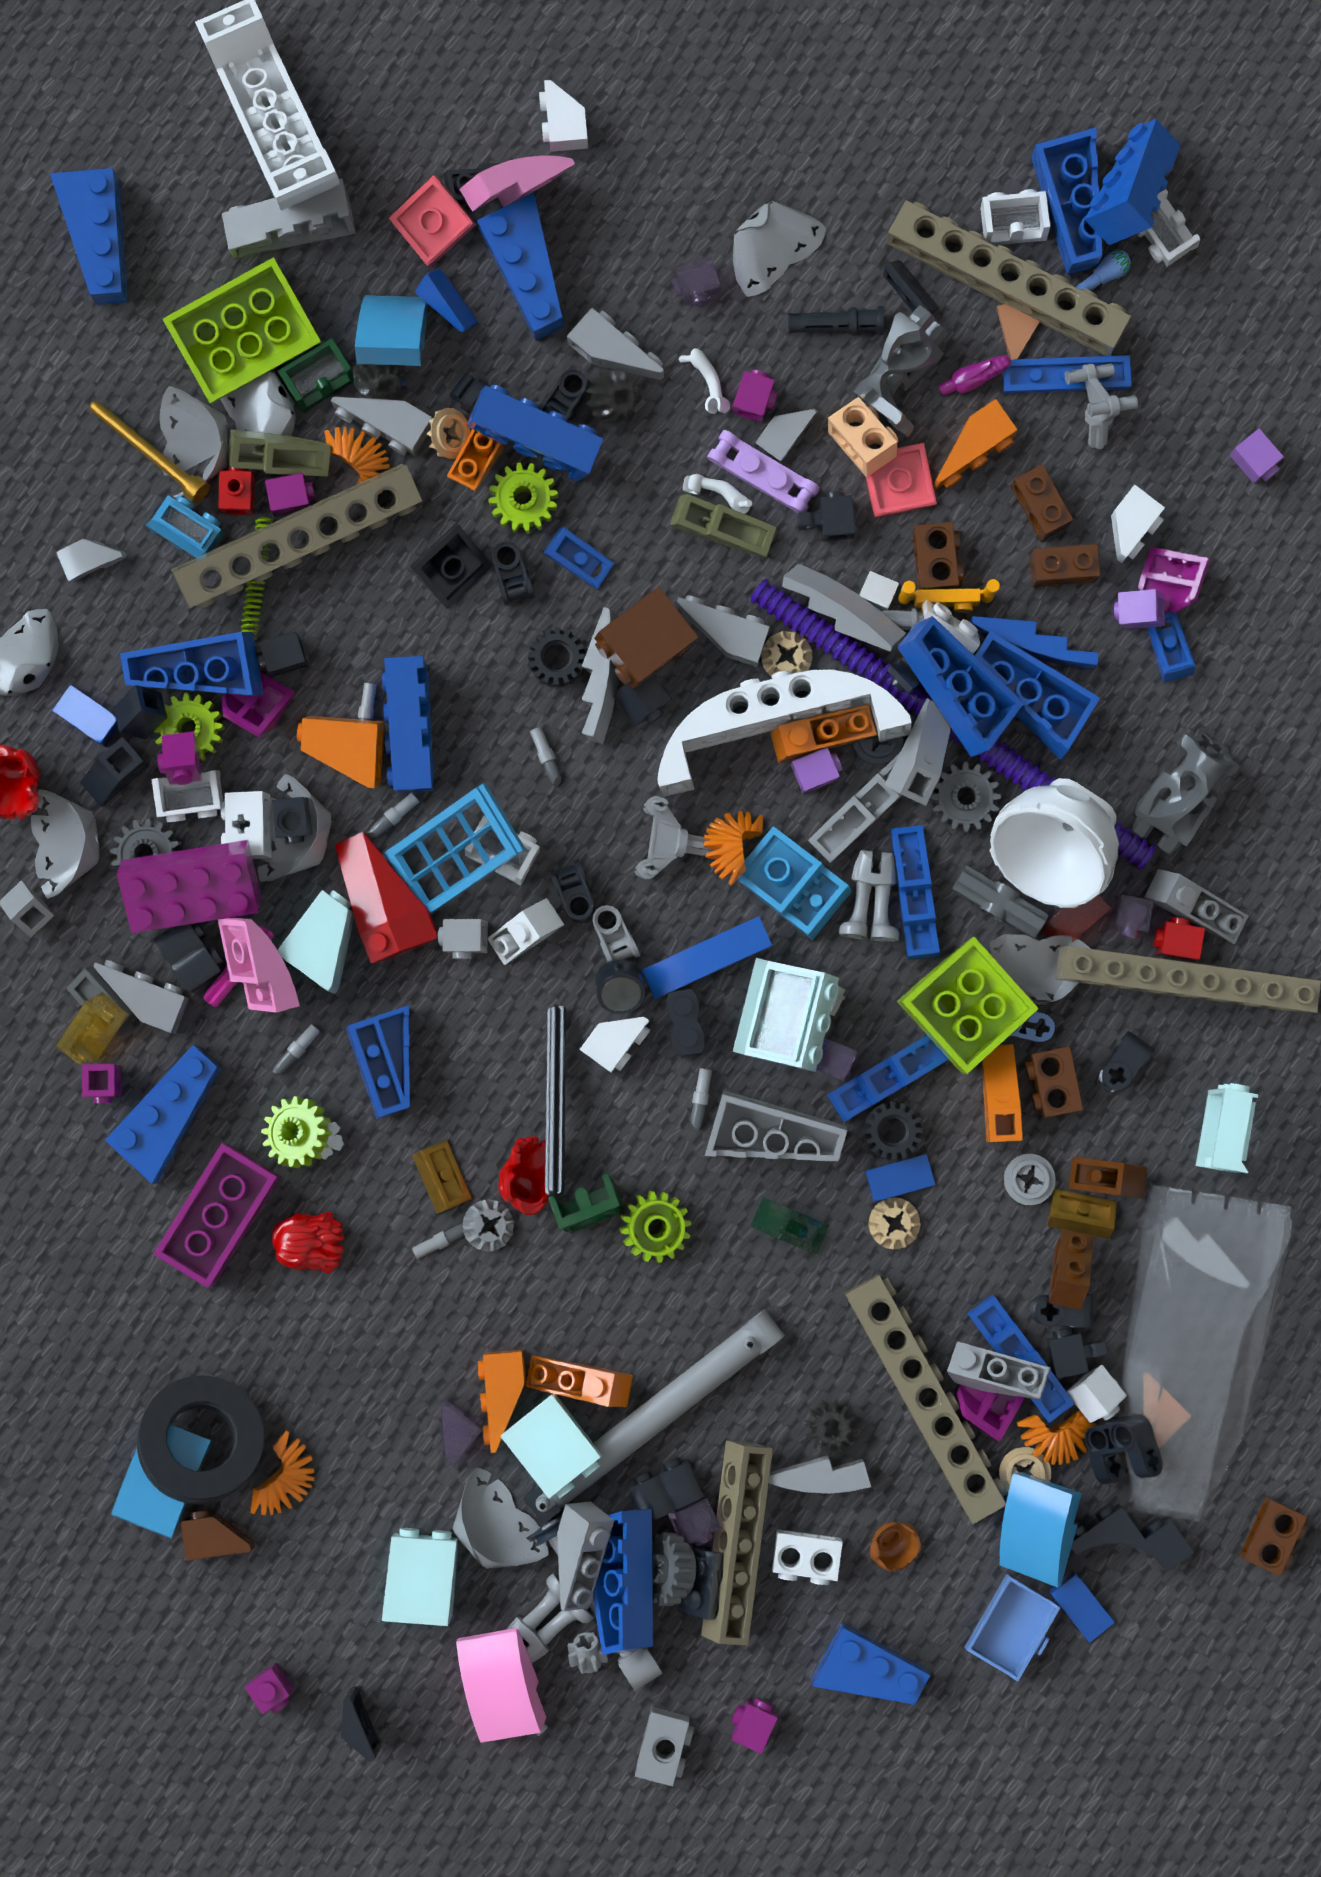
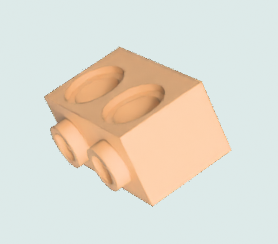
(857, 439)

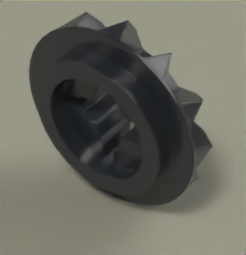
(882, 754)

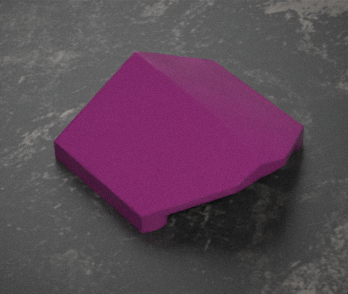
(1174, 575)
(260, 712)
(988, 1410)

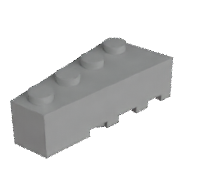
(267, 228)
(772, 1132)

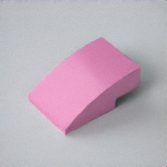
(513, 179)
(257, 965)
(500, 1685)

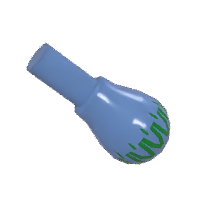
(1112, 266)

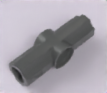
(1000, 901)

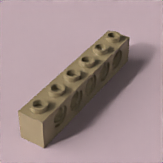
(739, 1538)

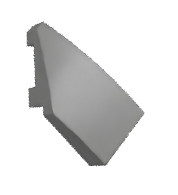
(784, 431)
(87, 556)

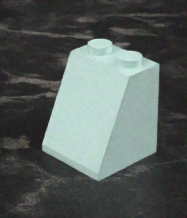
(321, 940)
(552, 1447)
(421, 1578)

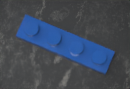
(1048, 374)

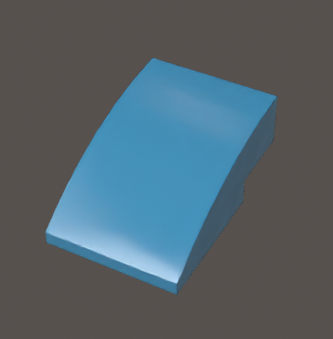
(391, 330)
(793, 883)
(147, 1506)
(1038, 1528)

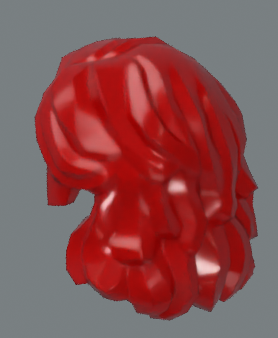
(18, 783)
(524, 1176)
(309, 1242)

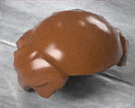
(895, 1546)

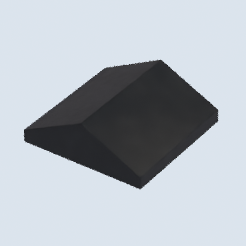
(357, 1726)

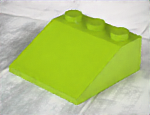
(968, 1005)

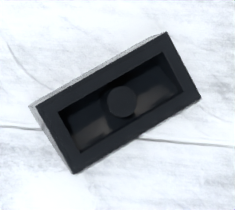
(908, 287)

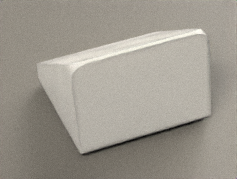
(878, 590)

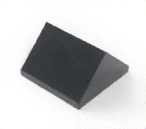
(451, 566)

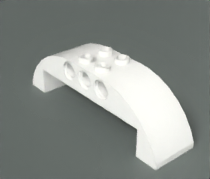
(267, 104)
(716, 723)

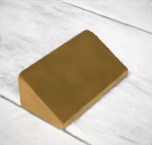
(441, 1176)
(1082, 1213)

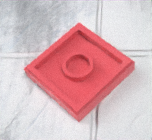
(432, 221)
(902, 483)

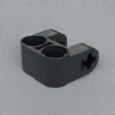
(1120, 1434)

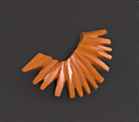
(359, 458)
(727, 843)
(1057, 1441)
(286, 1479)

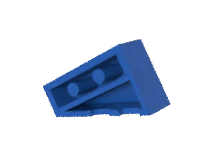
(383, 1059)
(868, 1669)

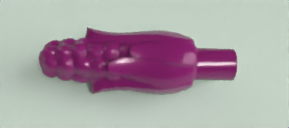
(975, 375)

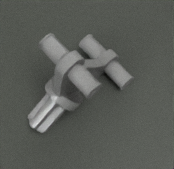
(1102, 407)
(666, 840)

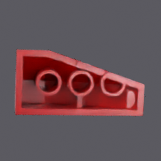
(383, 905)

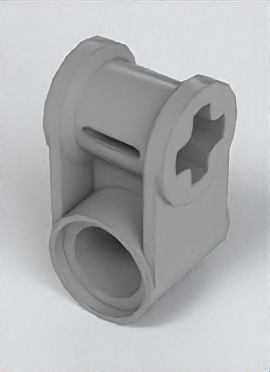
(615, 937)

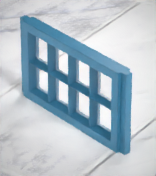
(497, 821)

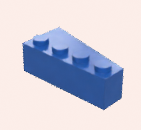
(522, 258)
(409, 724)

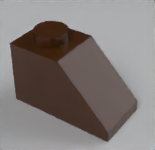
(1108, 1177)
(212, 1536)

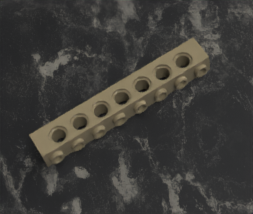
(989, 281)
(190, 574)
(1188, 980)
(976, 1503)

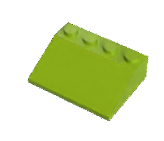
(241, 330)

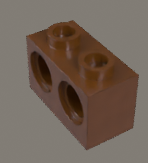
(1041, 502)
(928, 557)
(1064, 565)
(1063, 1080)
(1071, 1269)
(1264, 1533)

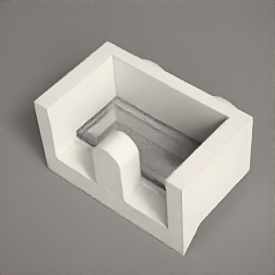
(1015, 217)
(1169, 234)
(198, 796)
(516, 868)

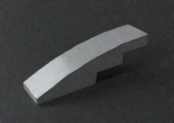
(852, 612)
(601, 685)
(855, 815)

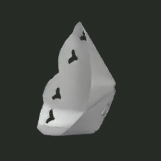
(770, 241)
(262, 407)
(197, 434)
(27, 652)
(68, 842)
(303, 855)
(1034, 966)
(493, 1527)

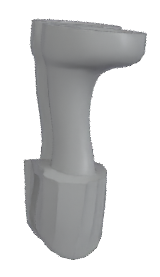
(865, 880)
(539, 1639)

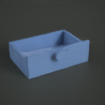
(1013, 1627)

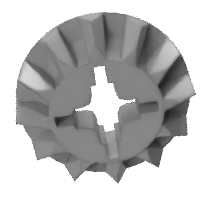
(1042, 1171)
(473, 1225)

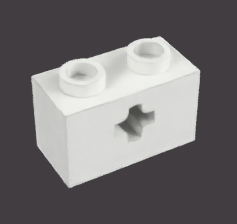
(254, 808)

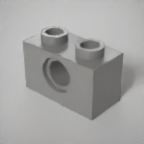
(658, 1766)

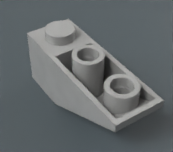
(607, 347)
(392, 419)
(732, 635)
(921, 756)
(1192, 902)
(149, 1002)
(996, 1372)
(581, 1550)

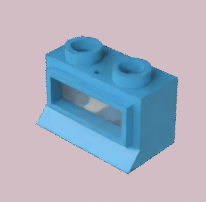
(185, 527)

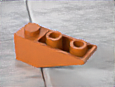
(982, 434)
(475, 460)
(822, 731)
(1001, 1096)
(579, 1381)
(503, 1383)

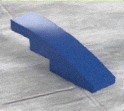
(1041, 647)
(915, 893)
(707, 957)
(886, 1078)
(1009, 1340)

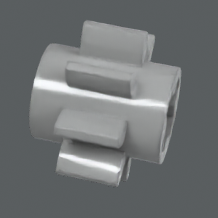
(586, 1653)

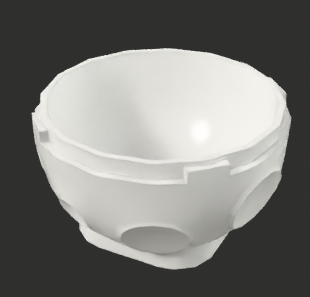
(1056, 843)

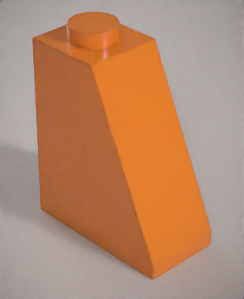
(346, 746)

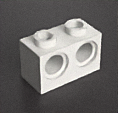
(808, 1546)

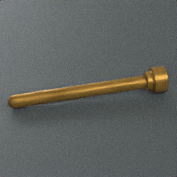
(193, 487)

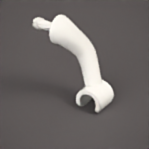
(701, 362)
(737, 501)

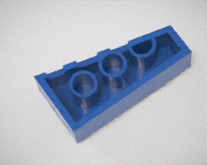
(1070, 178)
(1134, 183)
(95, 224)
(535, 431)
(207, 664)
(960, 685)
(1052, 703)
(164, 1115)
(625, 1585)

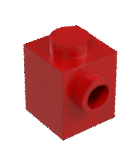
(236, 492)
(1179, 940)

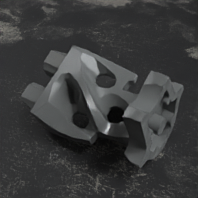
(905, 357)
(1204, 761)

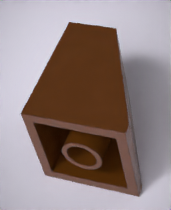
(645, 638)

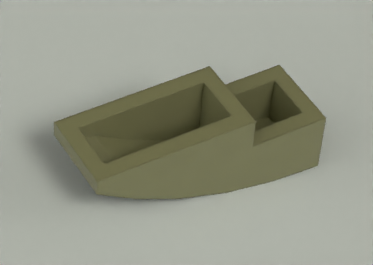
(278, 453)
(722, 525)

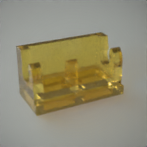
(92, 1029)

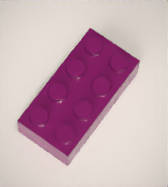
(189, 886)
(217, 1215)

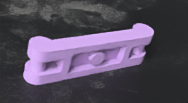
(763, 472)

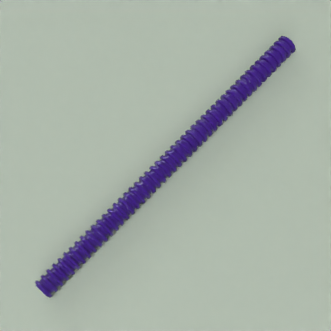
(876, 671)

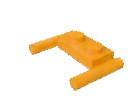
(960, 599)

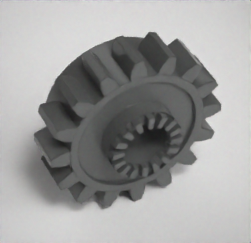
(962, 814)
(143, 836)
(672, 1569)

